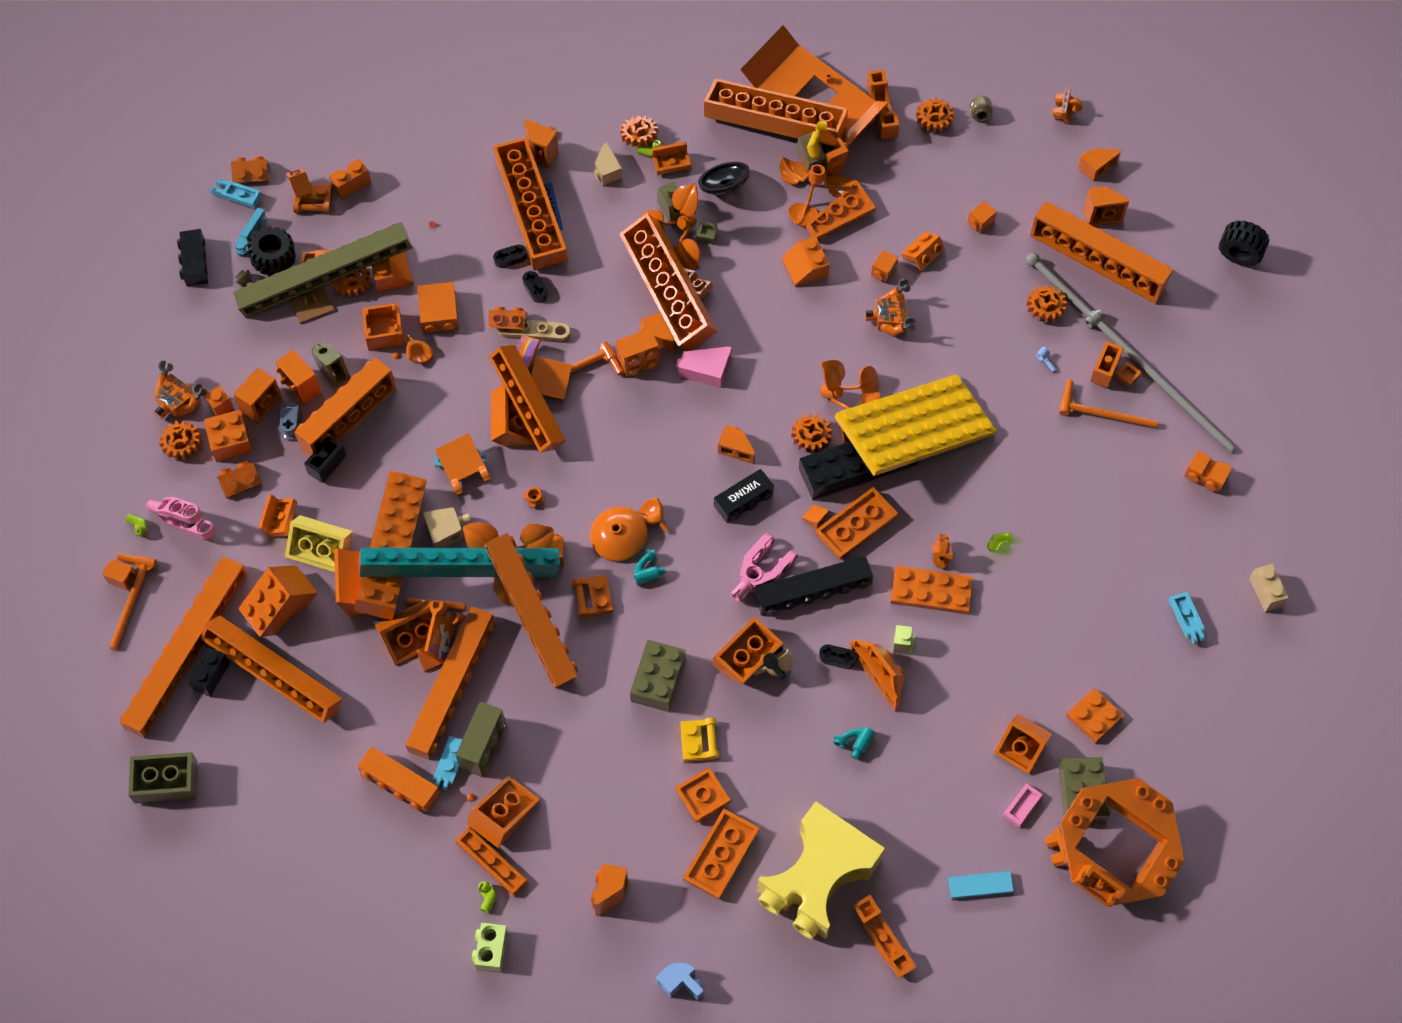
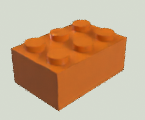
(272, 601)

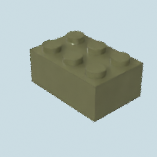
(658, 675)
(481, 739)
(1079, 774)
(162, 777)

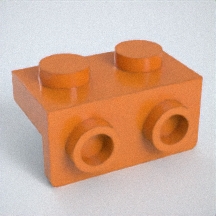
(671, 158)
(836, 159)
(250, 170)
(924, 250)
(507, 319)
(238, 479)
(277, 516)

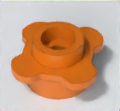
(534, 492)

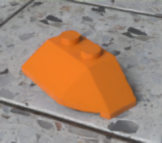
(881, 669)

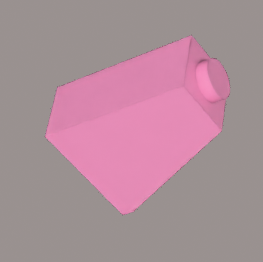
(705, 365)

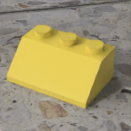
(315, 542)

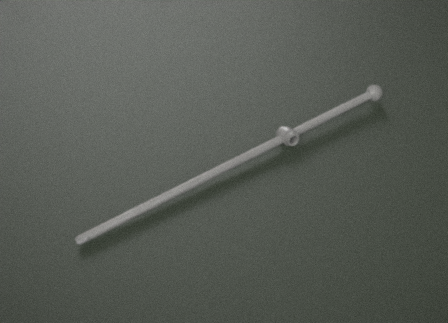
(1094, 318)

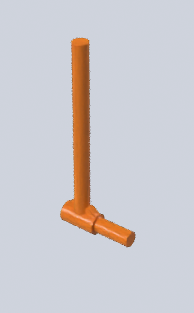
(605, 353)
(1068, 406)
(143, 564)

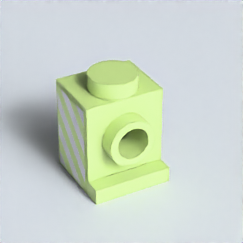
(903, 640)

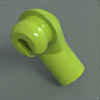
(139, 523)

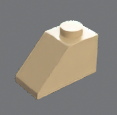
(607, 166)

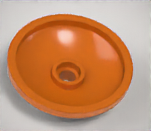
(618, 544)

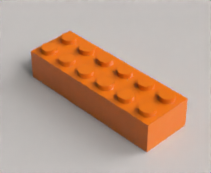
(346, 407)

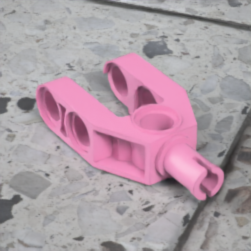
(177, 514)
(749, 567)

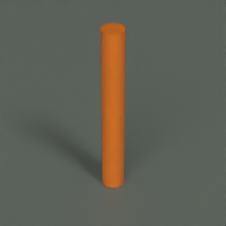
(450, 604)

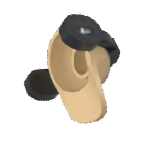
(777, 663)

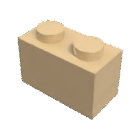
(1268, 588)

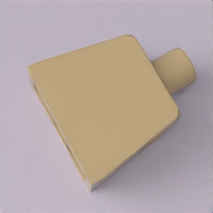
(445, 526)

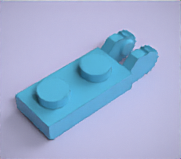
(237, 193)
(254, 224)

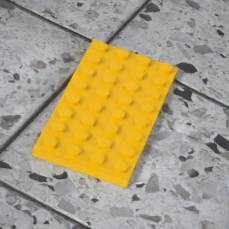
(915, 424)

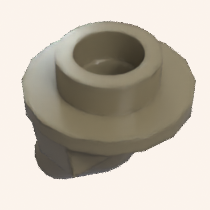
(243, 278)

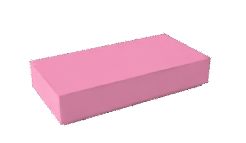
(1023, 805)

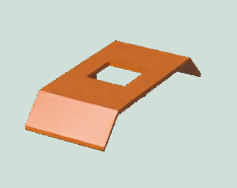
(788, 67)

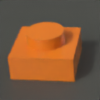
(1127, 374)

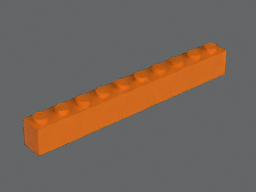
(182, 648)

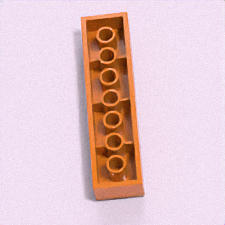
(773, 111)
(530, 203)
(1101, 252)
(668, 282)
(392, 530)

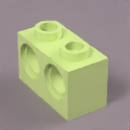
(495, 947)

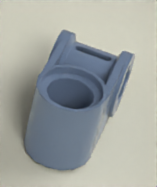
(289, 420)

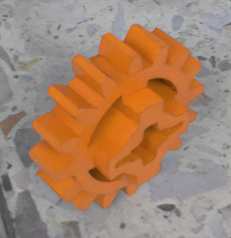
(934, 114)
(639, 131)
(352, 283)
(1046, 303)
(813, 431)
(180, 440)

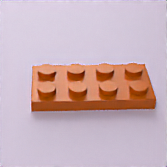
(856, 523)
(931, 589)
(721, 854)

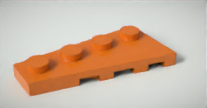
(844, 210)

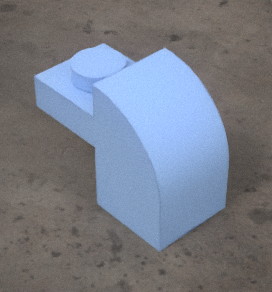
(680, 975)

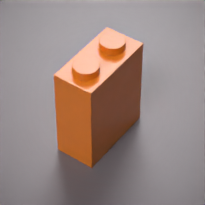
(438, 307)

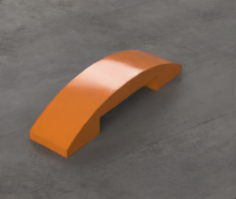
(883, 937)

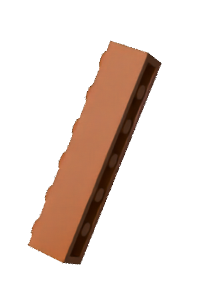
(527, 398)

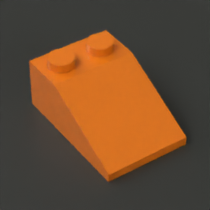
(502, 811)

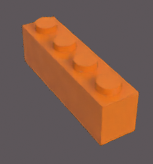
(398, 779)

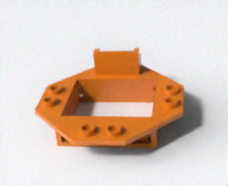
(1146, 810)

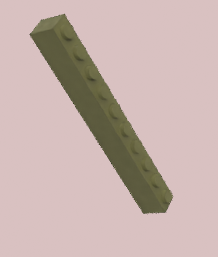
(322, 270)

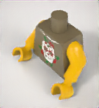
(810, 149)

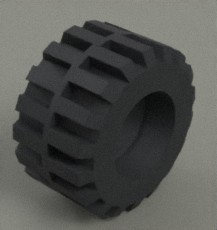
(271, 239)
(1244, 243)

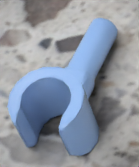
(1042, 356)

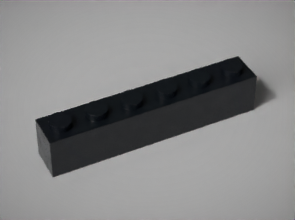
(813, 585)

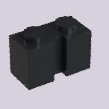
(326, 461)
(208, 676)

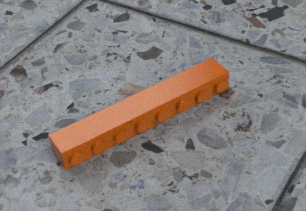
(531, 610)
(271, 669)
(450, 683)

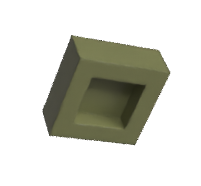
(706, 232)

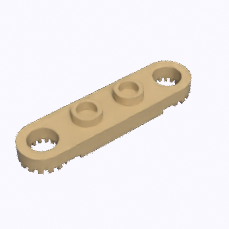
(539, 330)

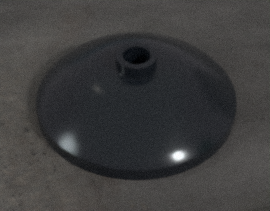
(724, 178)

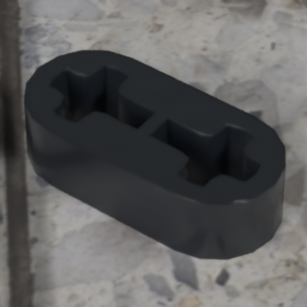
(510, 256)
(531, 288)
(837, 656)

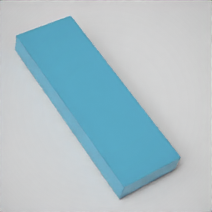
(980, 885)

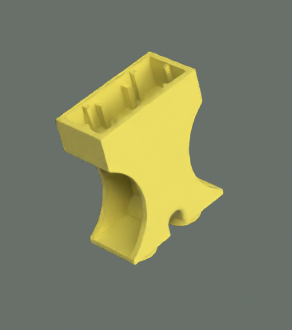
(830, 858)

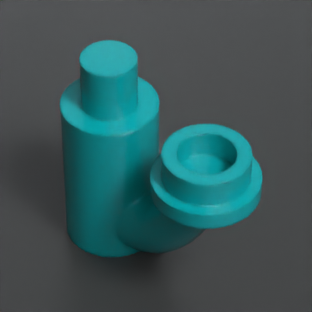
(650, 574)
(865, 737)

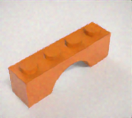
(887, 119)

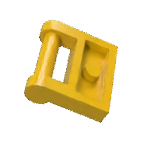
(692, 740)

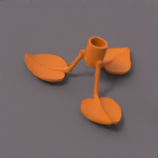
(794, 172)
(686, 200)
(833, 375)
(532, 536)

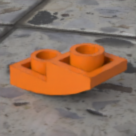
(701, 285)

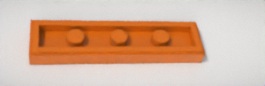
(491, 861)

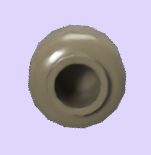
(981, 108)

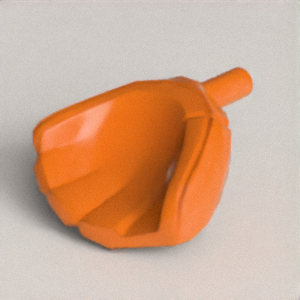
(418, 351)
(653, 513)

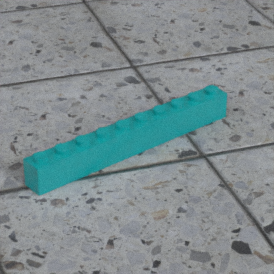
(449, 562)

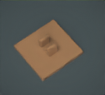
(312, 304)

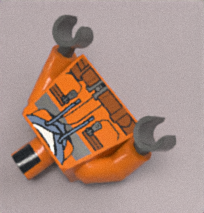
(891, 311)
(174, 395)

